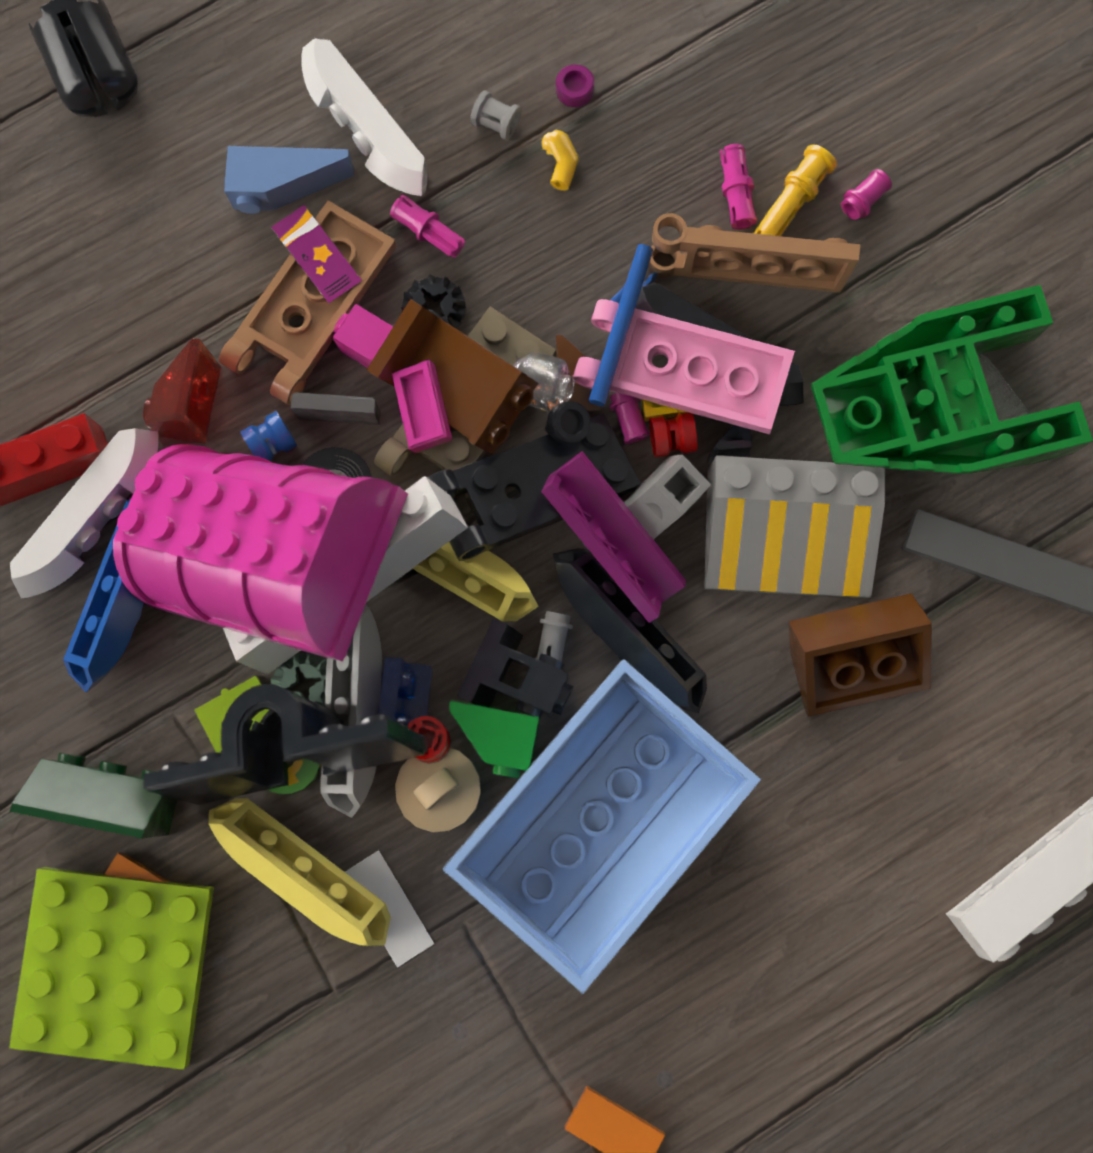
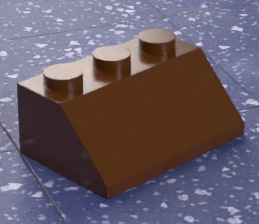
(861, 654)

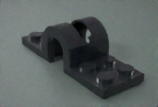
(287, 733)

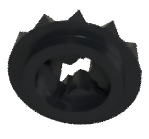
(453, 305)

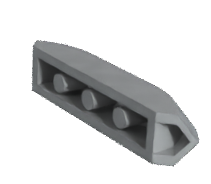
(352, 694)

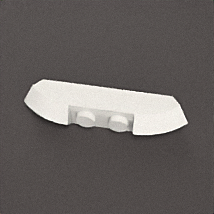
(338, 87)
(77, 520)

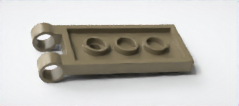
(503, 339)

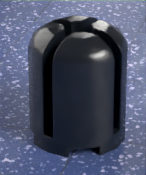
(60, 37)

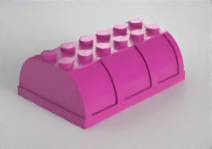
(256, 545)

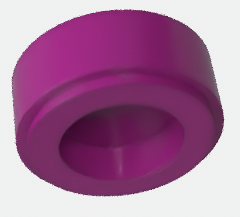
(574, 85)

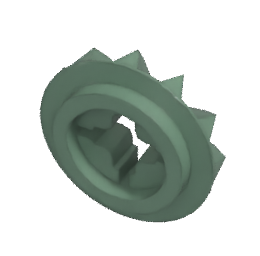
(312, 666)

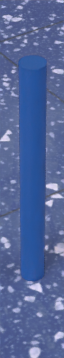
(621, 325)

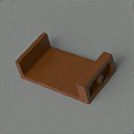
(476, 385)

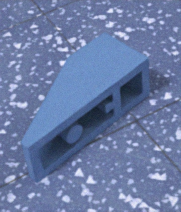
(278, 175)

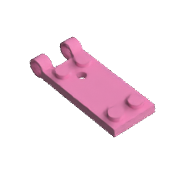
(705, 370)

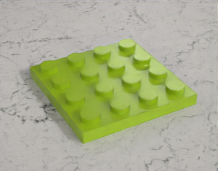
(112, 968)

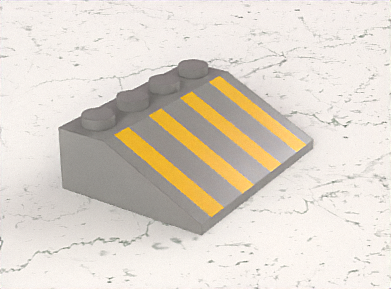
(792, 526)

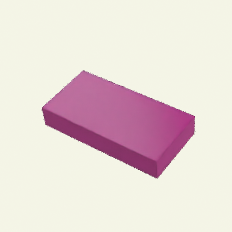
(421, 406)

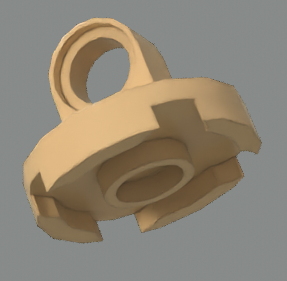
(438, 793)

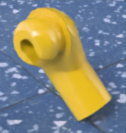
(560, 146)

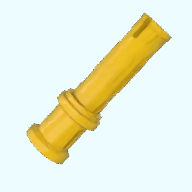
(800, 187)

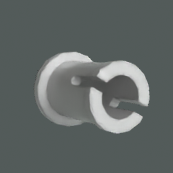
(554, 634)

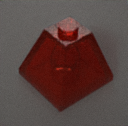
(184, 395)

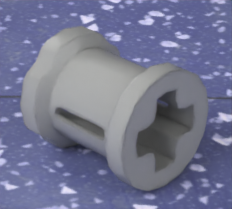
(496, 115)

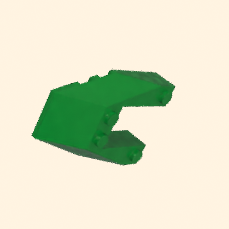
(925, 400)

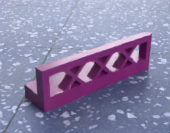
(613, 535)

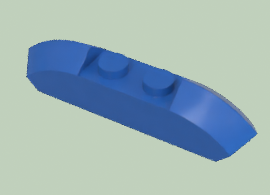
(103, 625)

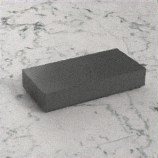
(335, 408)

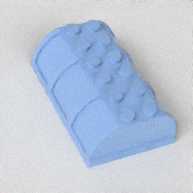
(601, 825)

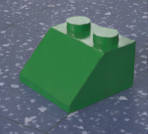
(499, 736)

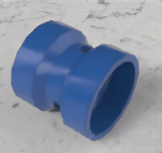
(273, 429)

